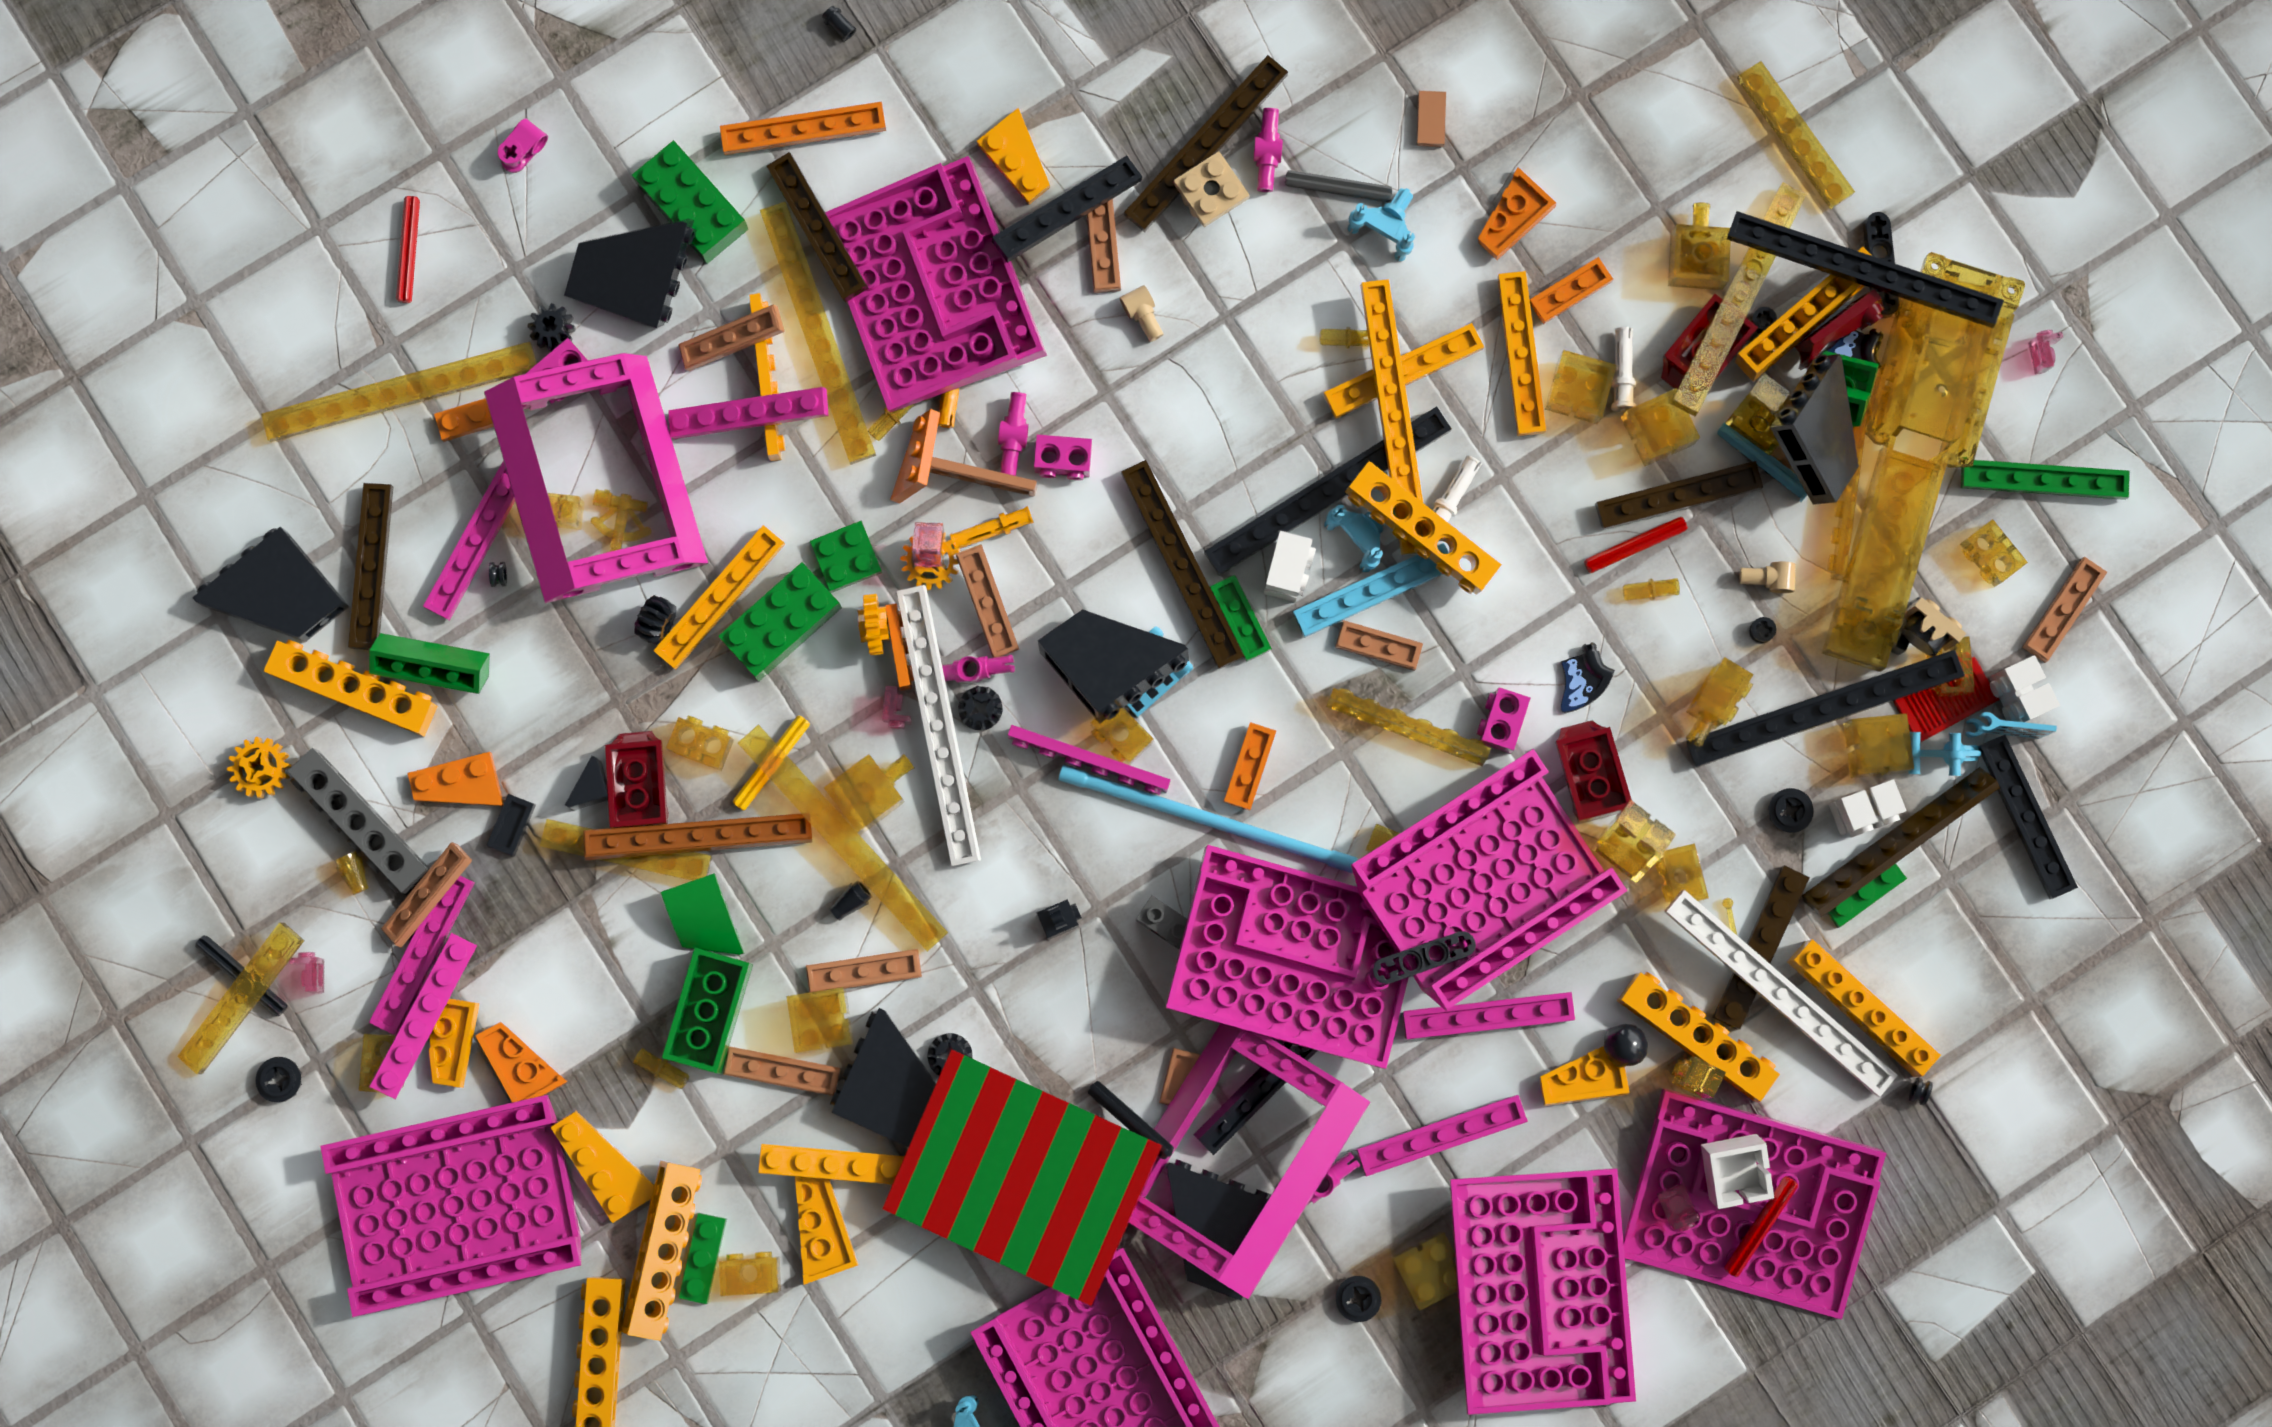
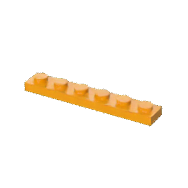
(1521, 353)
(766, 364)
(1415, 366)
(719, 597)
(829, 1164)

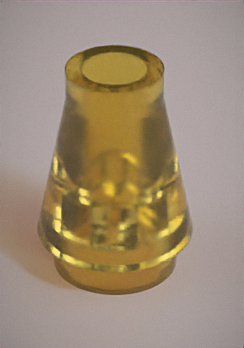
(352, 872)

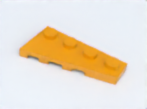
(610, 1176)
(822, 1230)

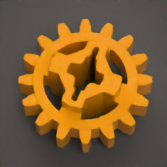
(942, 572)
(873, 624)
(255, 778)

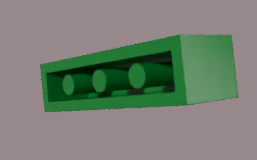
(429, 663)

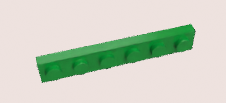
(2046, 479)

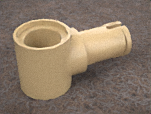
(1139, 305)
(1777, 576)

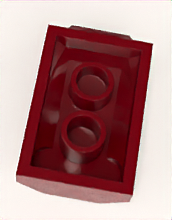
(1858, 314)
(1682, 351)
(1592, 771)
(636, 780)

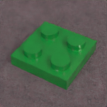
(846, 556)

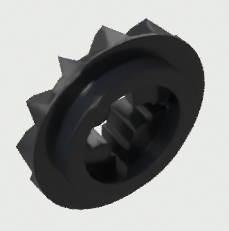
(993, 709)
(1803, 815)
(940, 1046)
(268, 1071)
(1370, 1305)

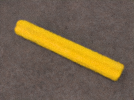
(759, 778)

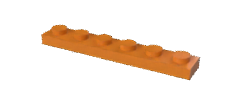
(802, 128)

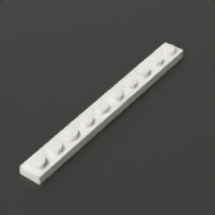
(938, 725)
(1780, 993)

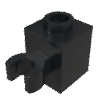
(1059, 918)

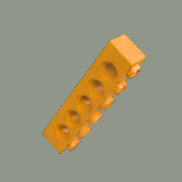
(1796, 324)
(1482, 564)
(283, 663)
(1635, 1000)
(1863, 1008)
(654, 1235)
(613, 1292)

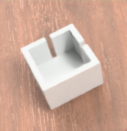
(1287, 568)
(2017, 694)
(1861, 810)
(1733, 1167)

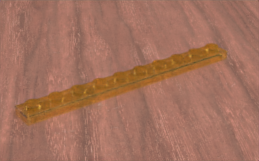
(1733, 308)
(818, 333)
(398, 392)
(842, 838)

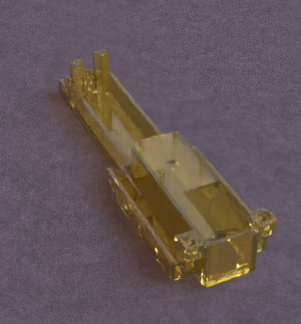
(1920, 356)

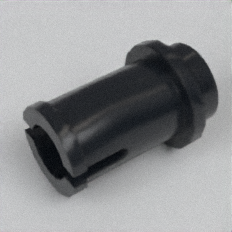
(838, 22)

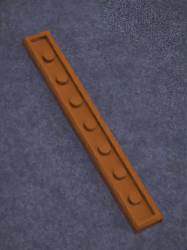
(696, 836)

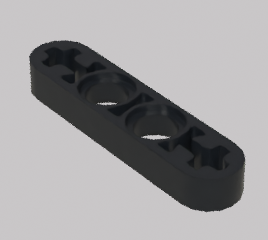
(1869, 234)
(1422, 958)

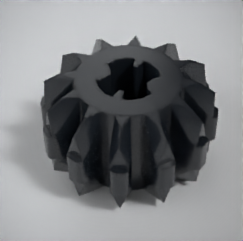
(551, 316)
(655, 619)

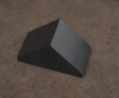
(590, 787)

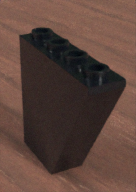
(632, 271)
(1818, 431)
(275, 589)
(1109, 661)
(885, 1084)
(1215, 1211)

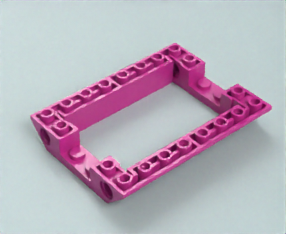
(586, 575)
(1297, 1186)

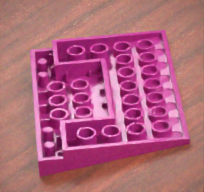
(939, 290)
(1286, 959)
(1813, 1243)
(1542, 1291)

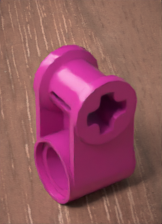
(524, 142)

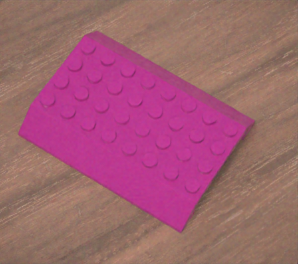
(1487, 865)
(453, 1205)
(1092, 1363)

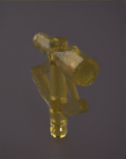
(623, 506)

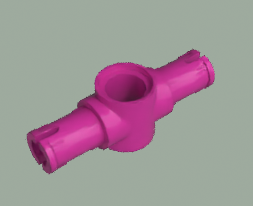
(1268, 150)
(1013, 433)
(985, 668)
(1335, 1174)

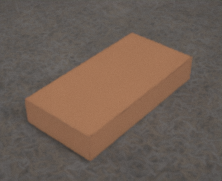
(1431, 118)
(1178, 1069)

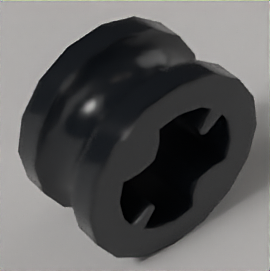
(1771, 317)
(498, 574)
(1768, 624)
(1920, 1091)

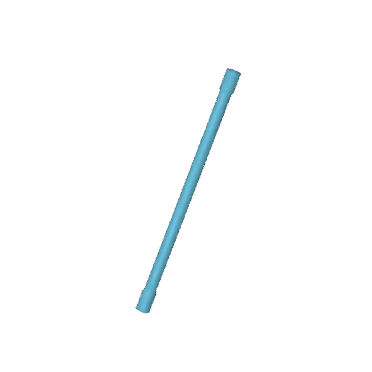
(1083, 779)

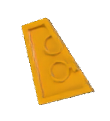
(1015, 156)
(452, 1042)
(1584, 1079)

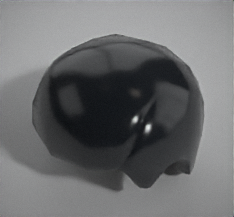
(1625, 1045)

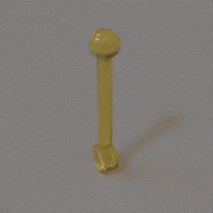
(1728, 903)

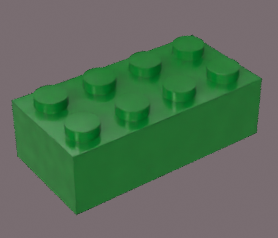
(686, 193)
(780, 621)
(707, 1011)

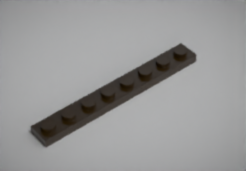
(1207, 141)
(1182, 564)
(1900, 841)

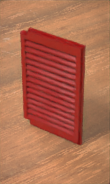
(1936, 714)

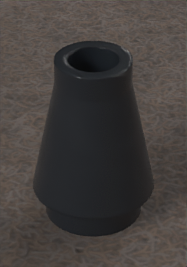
(851, 900)

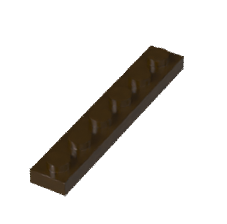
(817, 227)
(1679, 495)
(370, 565)
(1763, 940)

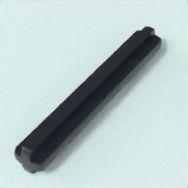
(234, 968)
(1128, 1117)

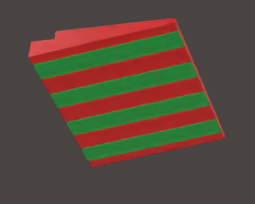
(1022, 1177)

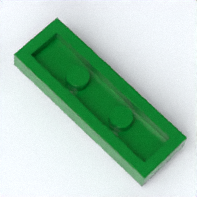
(1240, 618)
(1867, 896)
(702, 1258)

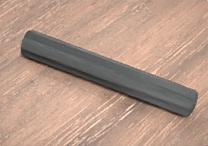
(1338, 186)

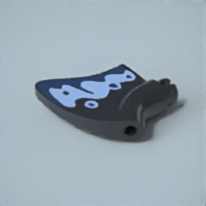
(1859, 345)
(1584, 679)

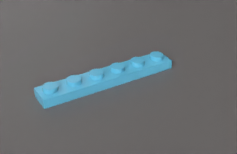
(1366, 593)

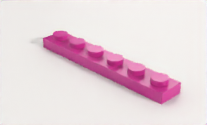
(748, 413)
(472, 546)
(1076, 756)
(419, 958)
(1488, 1015)
(423, 1016)
(1442, 1135)

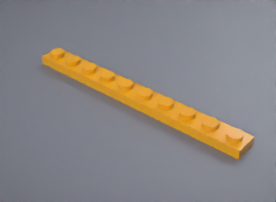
(1391, 394)

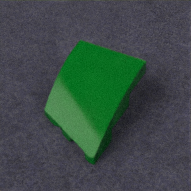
(1859, 379)
(702, 916)

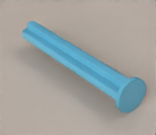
(1764, 461)

